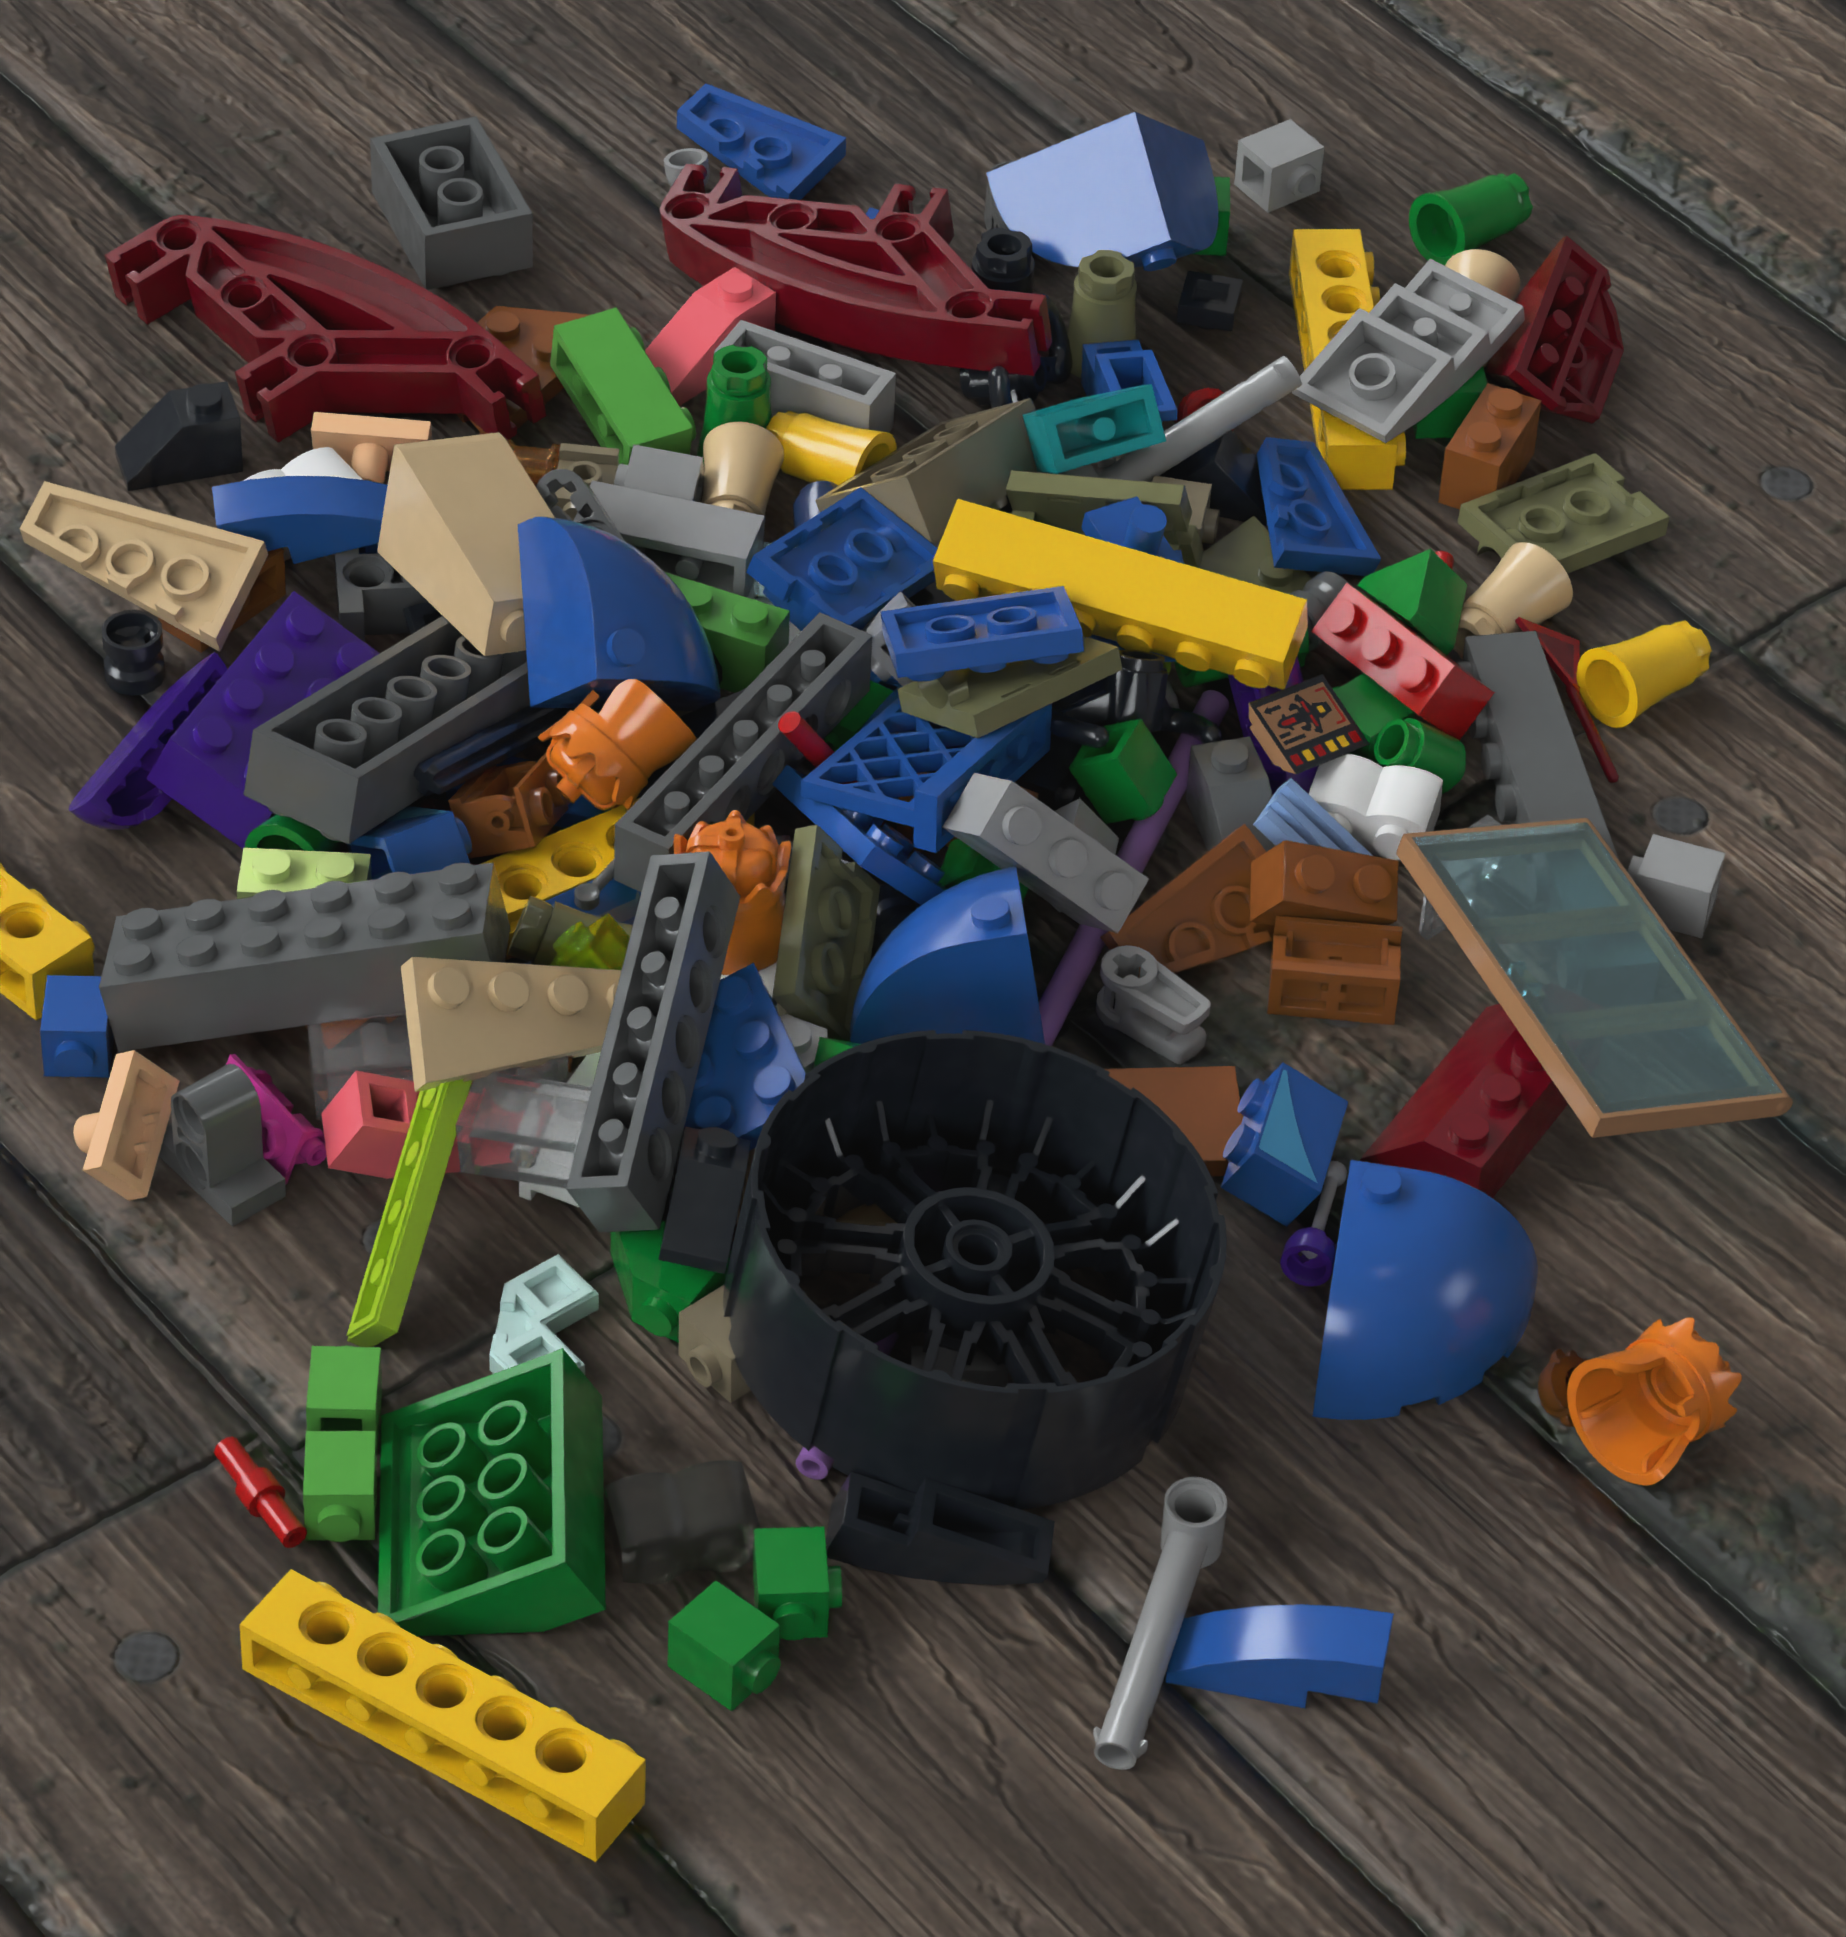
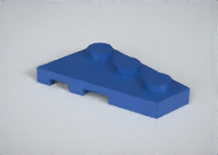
(767, 146)
(1309, 514)

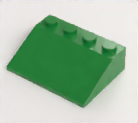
(494, 1504)

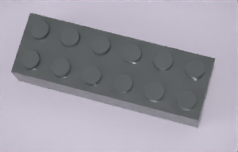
(354, 745)
(293, 954)

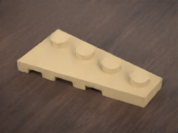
(155, 560)
(500, 1016)

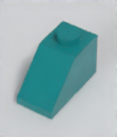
(1093, 428)

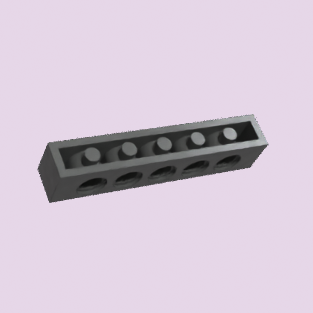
(743, 749)
(653, 1043)

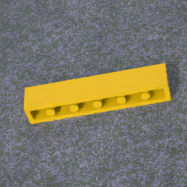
(1127, 594)

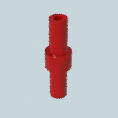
(260, 1492)

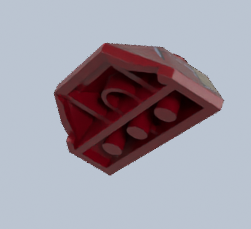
(1568, 338)

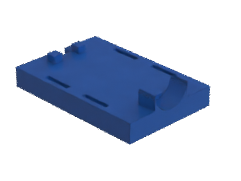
(850, 565)

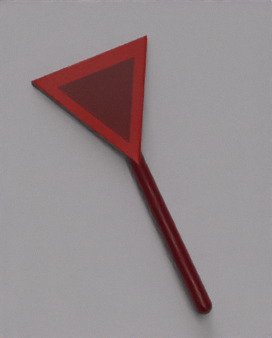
(1563, 657)

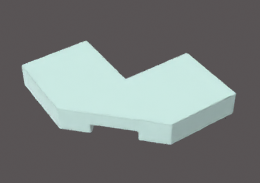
(537, 1308)

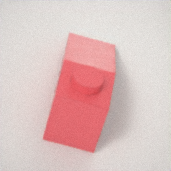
(693, 334)
(370, 1124)

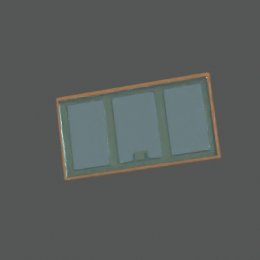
(1592, 977)

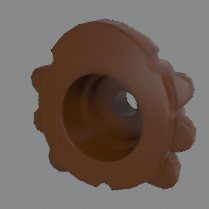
(1554, 1383)

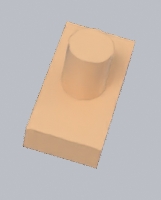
(366, 441)
(130, 1128)

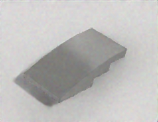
(1409, 351)

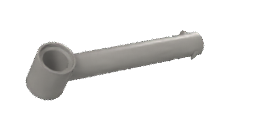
(1203, 425)
(1189, 1541)

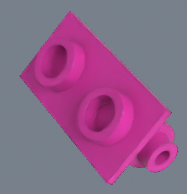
(285, 1136)

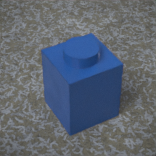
(75, 1028)

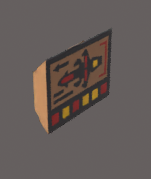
(1304, 726)

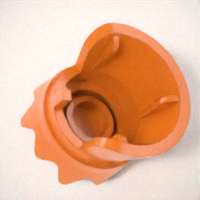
(617, 750)
(758, 873)
(1651, 1400)

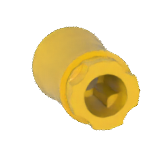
(827, 449)
(1637, 673)

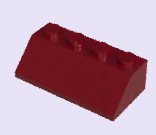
(1475, 1109)

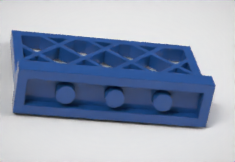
(999, 754)

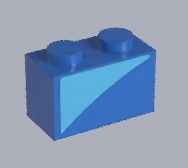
(415, 842)
(1283, 1143)

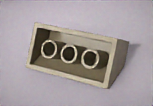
(949, 462)

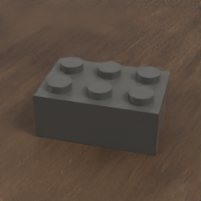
(451, 203)

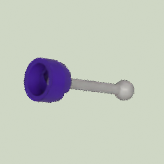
(1318, 1250)

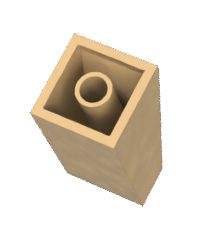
(455, 533)

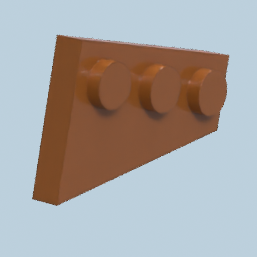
(1200, 911)

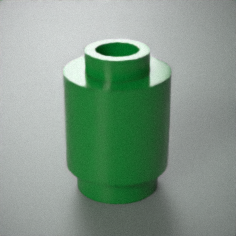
(1423, 747)

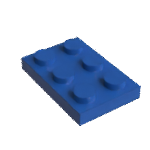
(982, 633)
(874, 848)
(744, 1060)

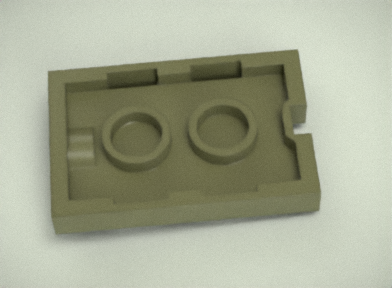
(1065, 499)
(1570, 511)
(987, 701)
(824, 934)

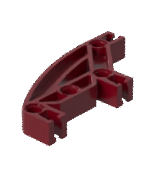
(857, 279)
(322, 327)

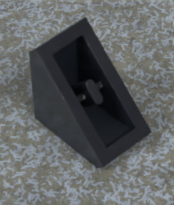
(1233, 476)

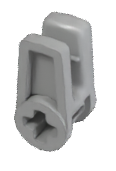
(1155, 1007)

